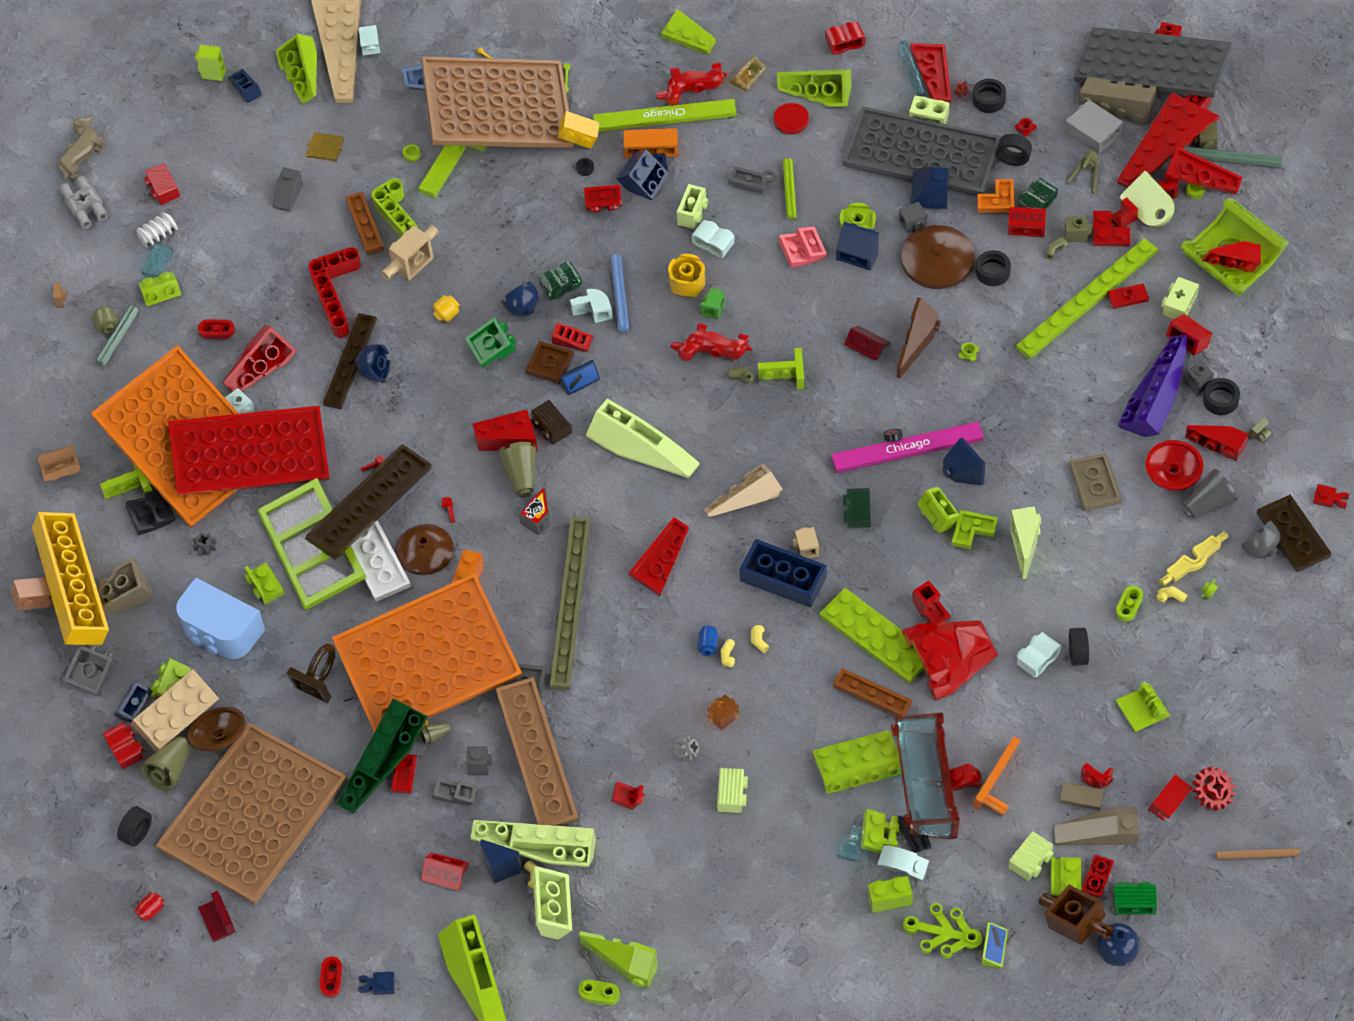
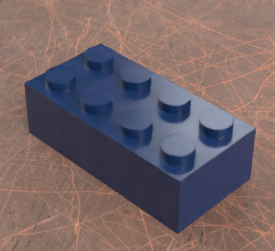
(783, 573)

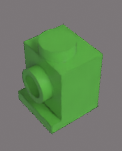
(713, 303)

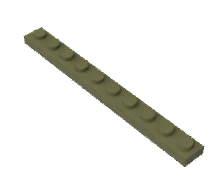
(570, 604)

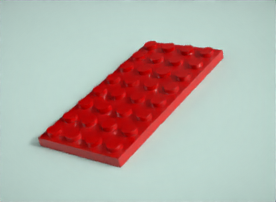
(248, 450)

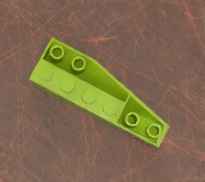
(471, 968)

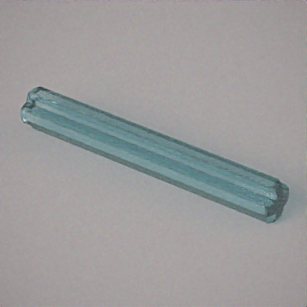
(912, 69)

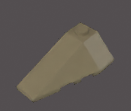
(124, 588)

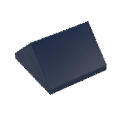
(500, 860)

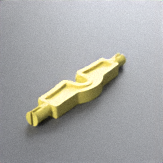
(1186, 564)

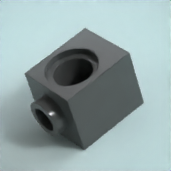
(1198, 377)

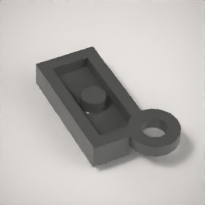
(750, 179)

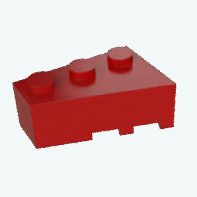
(503, 431)

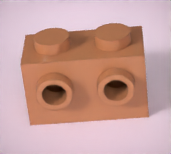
(31, 594)

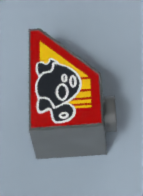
(536, 513)

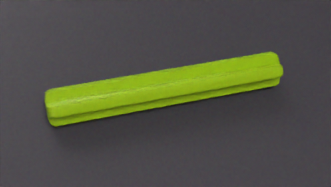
(789, 188)

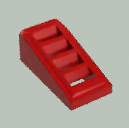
(565, 330)

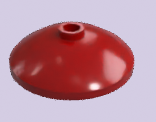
(1176, 457)

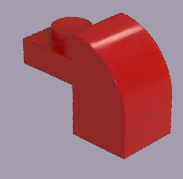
(927, 603)

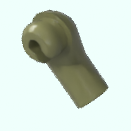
(743, 373)

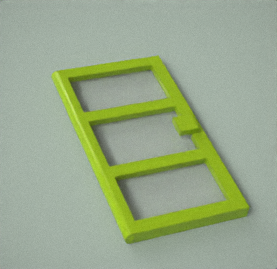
(309, 569)

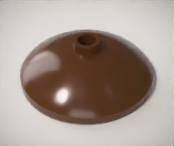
(426, 557)
(216, 729)

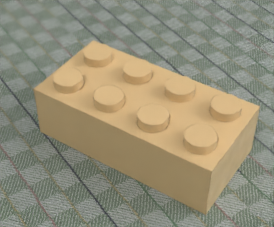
(174, 710)

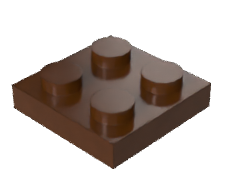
(549, 362)

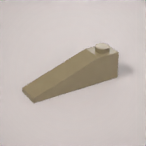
(1106, 827)

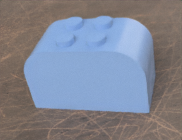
(218, 620)

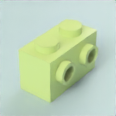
(691, 206)

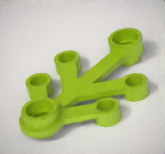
(945, 932)

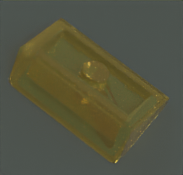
(748, 73)

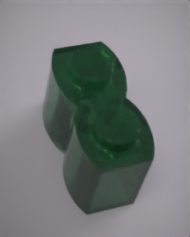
(1039, 195)
(560, 280)
(858, 507)

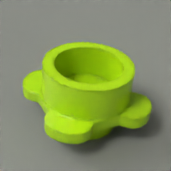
(968, 347)
(1209, 589)

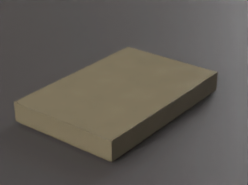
(1095, 482)

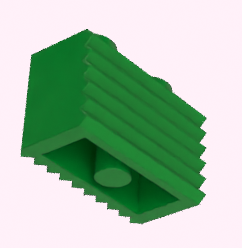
(1135, 898)

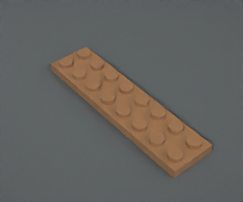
(537, 753)

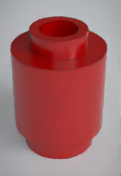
(149, 906)

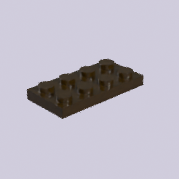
(1297, 535)

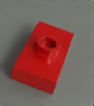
(1128, 296)
(404, 775)

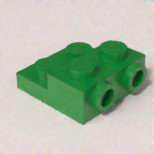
(491, 342)

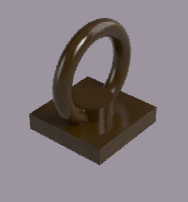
(310, 682)

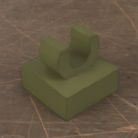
(1259, 431)

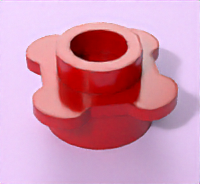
(1028, 123)

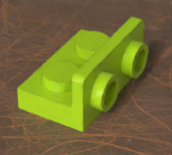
(264, 583)

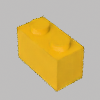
(578, 129)

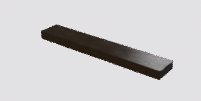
(347, 366)

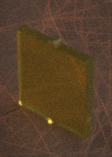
(325, 146)

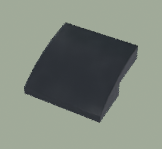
(149, 512)

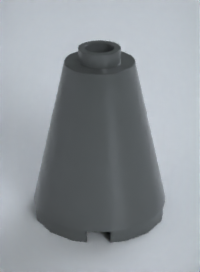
(1209, 496)

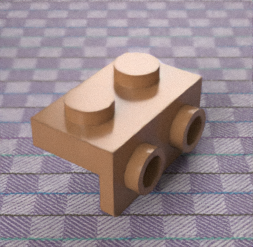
(59, 463)

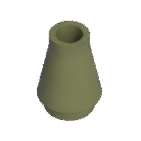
(433, 732)

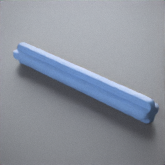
(619, 291)

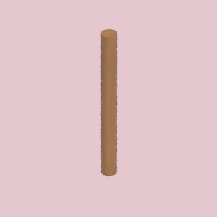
(1263, 853)

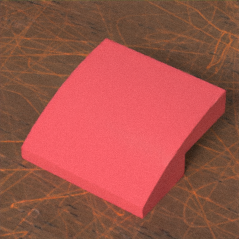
(802, 247)

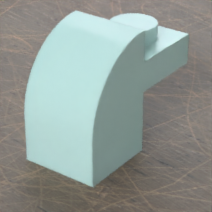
(369, 40)
(594, 302)
(903, 861)

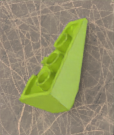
(823, 86)
(632, 961)

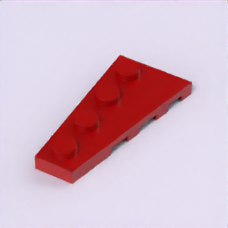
(933, 68)
(1200, 172)
(657, 562)

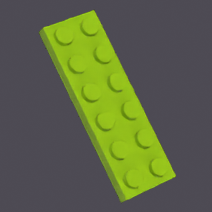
(872, 634)

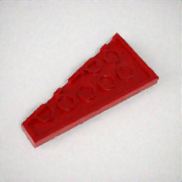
(1173, 128)

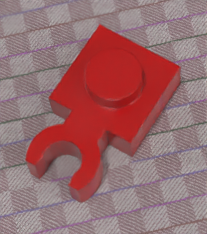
(1327, 497)

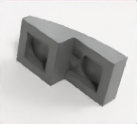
(454, 792)

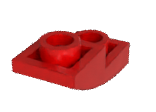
(1098, 876)

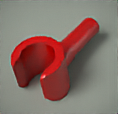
(378, 460)
(447, 503)

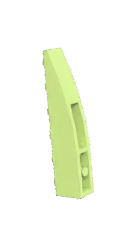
(638, 441)
(540, 842)

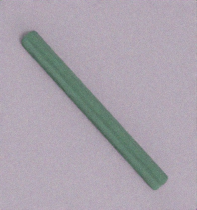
(1236, 157)

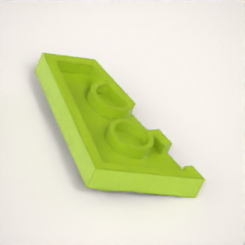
(688, 33)

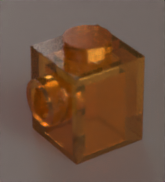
(723, 711)

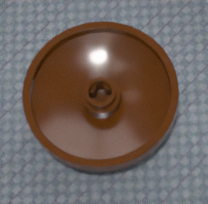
(937, 257)

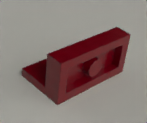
(865, 342)
(217, 918)

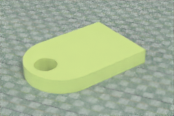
(1150, 200)

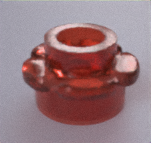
(961, 88)

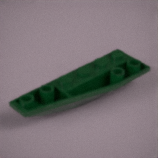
(383, 753)

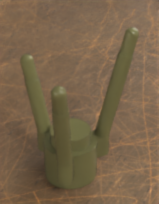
(1088, 161)

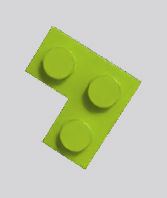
(971, 524)

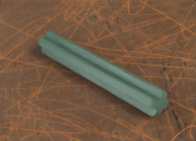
(117, 335)

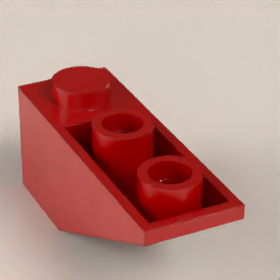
(1239, 255)
(1222, 439)

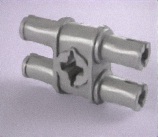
(83, 202)

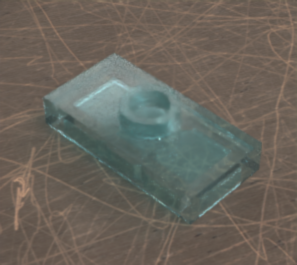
(157, 260)

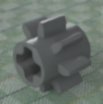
(204, 544)

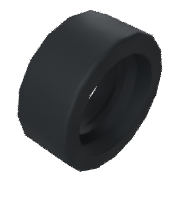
(989, 85)
(1014, 141)
(993, 279)
(1221, 384)
(1078, 646)
(134, 826)

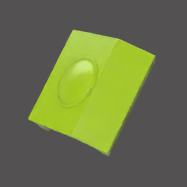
(1233, 226)

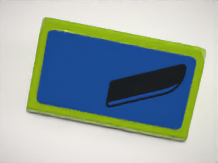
(994, 946)

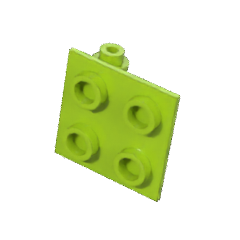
(1142, 707)

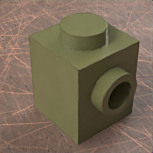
(1208, 138)
(1077, 229)

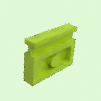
(1065, 872)

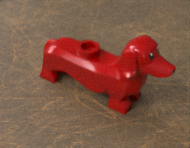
(691, 81)
(711, 343)

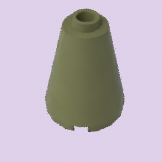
(520, 466)
(167, 764)

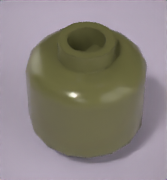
(105, 319)

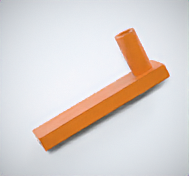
(983, 796)

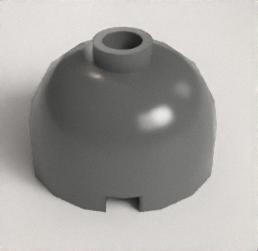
(1263, 541)

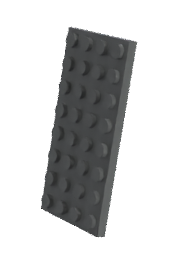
(1156, 60)
(904, 144)

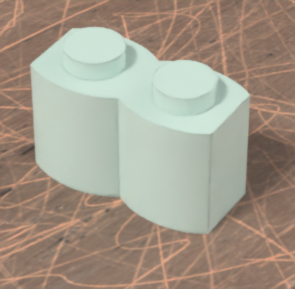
(713, 239)
(1038, 655)

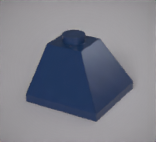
(931, 187)
(964, 464)

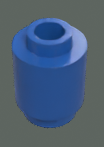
(707, 640)

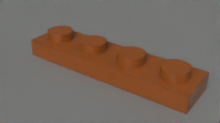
(364, 223)
(872, 693)

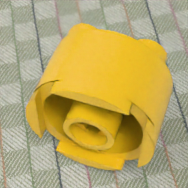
(686, 275)

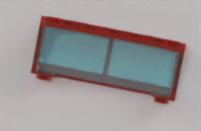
(926, 776)

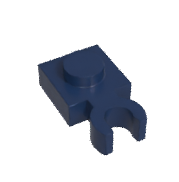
(381, 983)

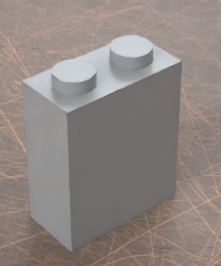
(1093, 126)

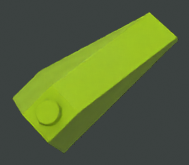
(299, 62)

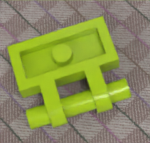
(873, 831)

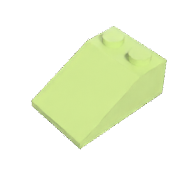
(1024, 534)

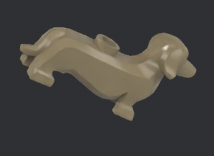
(81, 149)

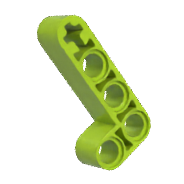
(386, 200)

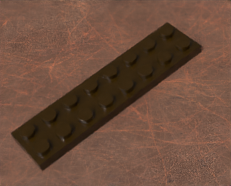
(368, 502)

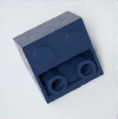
(643, 174)
(857, 246)

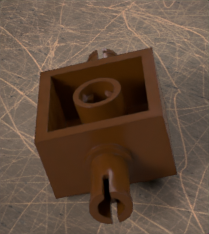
(1075, 914)

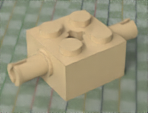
(410, 253)

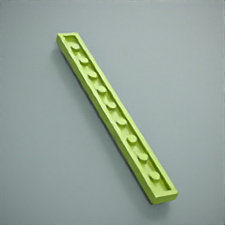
(1086, 299)

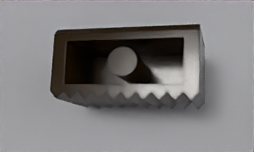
(551, 422)

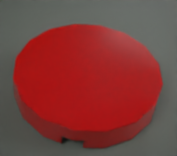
(791, 118)

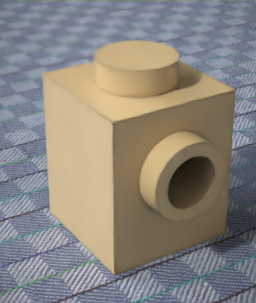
(806, 542)

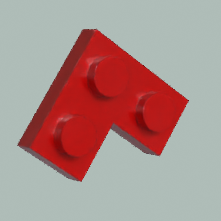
(1107, 235)

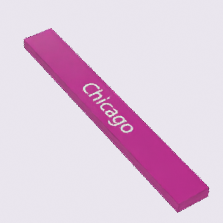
(905, 447)

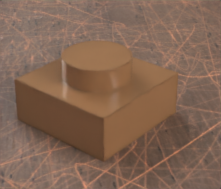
(59, 295)

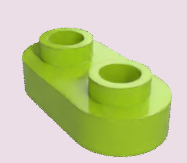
(1129, 605)
(598, 992)

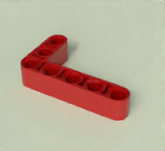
(321, 272)

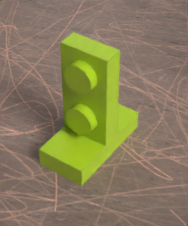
(784, 369)
(125, 483)

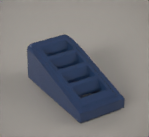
(246, 87)

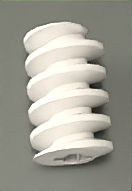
(156, 228)

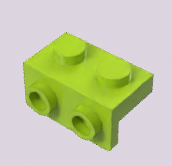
(159, 288)
(170, 674)

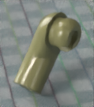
(1054, 245)

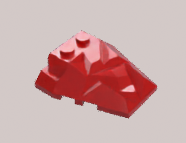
(950, 652)

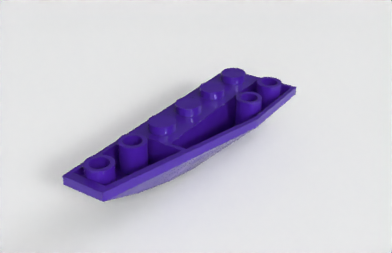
(1156, 392)

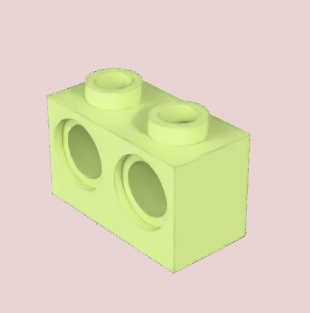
(929, 109)

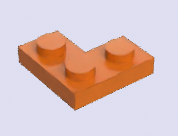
(1000, 201)

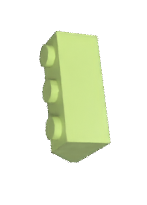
(552, 902)

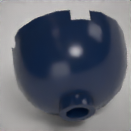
(521, 300)
(373, 362)
(1120, 946)

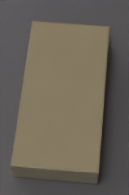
(1081, 796)

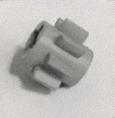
(686, 748)

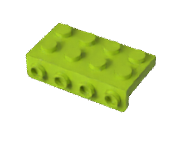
(857, 761)

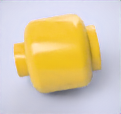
(446, 308)

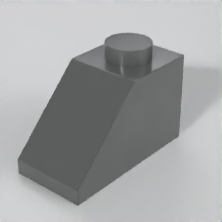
(287, 189)

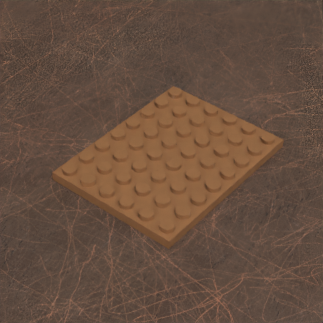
(495, 101)
(251, 813)

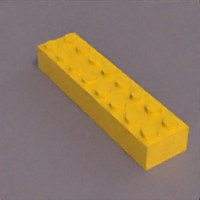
(70, 579)

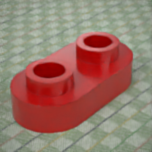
(216, 328)
(331, 978)

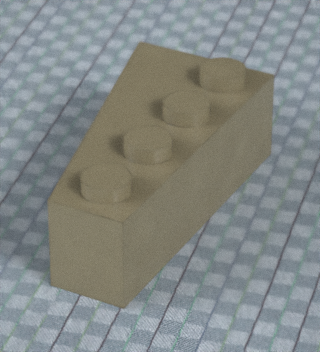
(1120, 99)

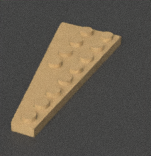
(338, 33)

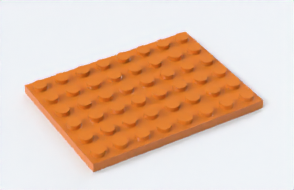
(139, 425)
(428, 652)

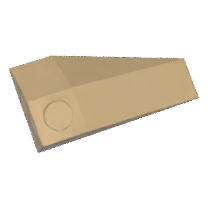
(757, 487)

